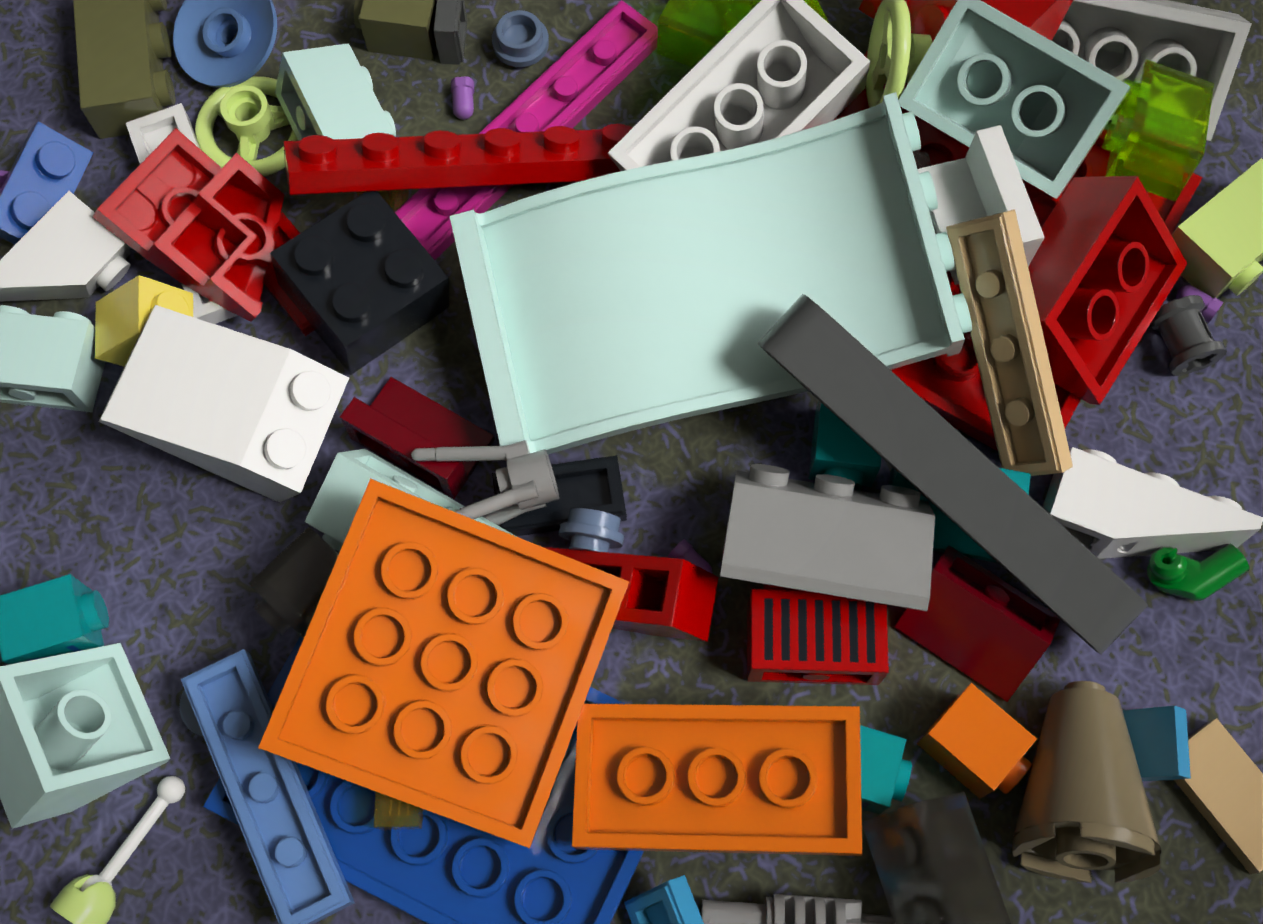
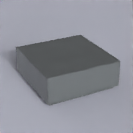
(450, 30)

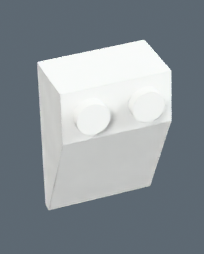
(225, 402)

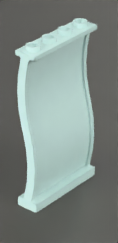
(660, 279)

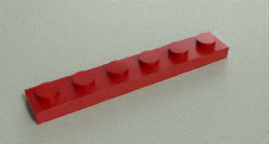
(449, 159)

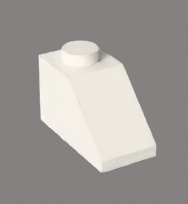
(63, 256)

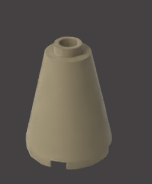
(1086, 794)

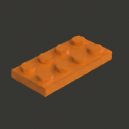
(718, 779)

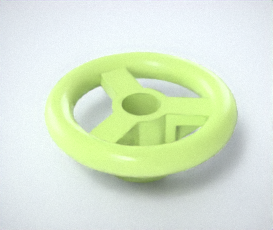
(892, 51)
(249, 117)

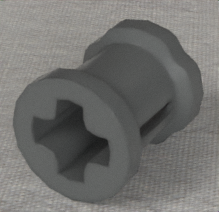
(1187, 335)

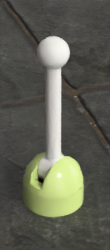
(91, 897)

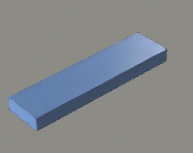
(266, 793)

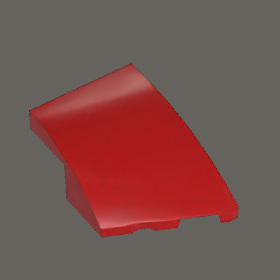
(199, 222)

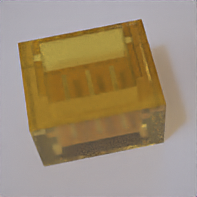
(396, 814)

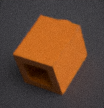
(979, 743)

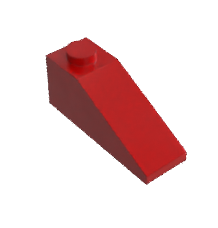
(662, 595)

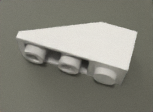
(1136, 512)

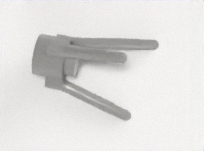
(523, 484)

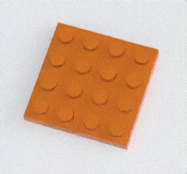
(446, 664)

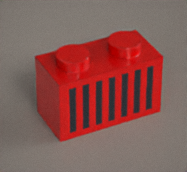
(815, 638)

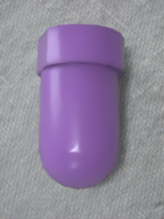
(462, 97)
(1211, 304)
(685, 551)

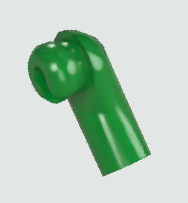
(1193, 578)

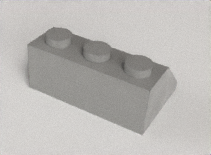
(830, 537)

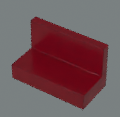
(408, 420)
(981, 624)

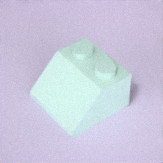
(72, 732)

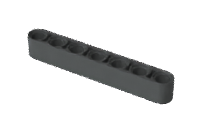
(952, 474)

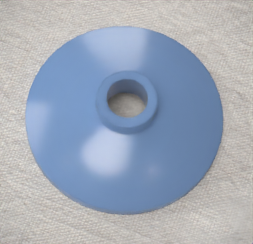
(205, 37)

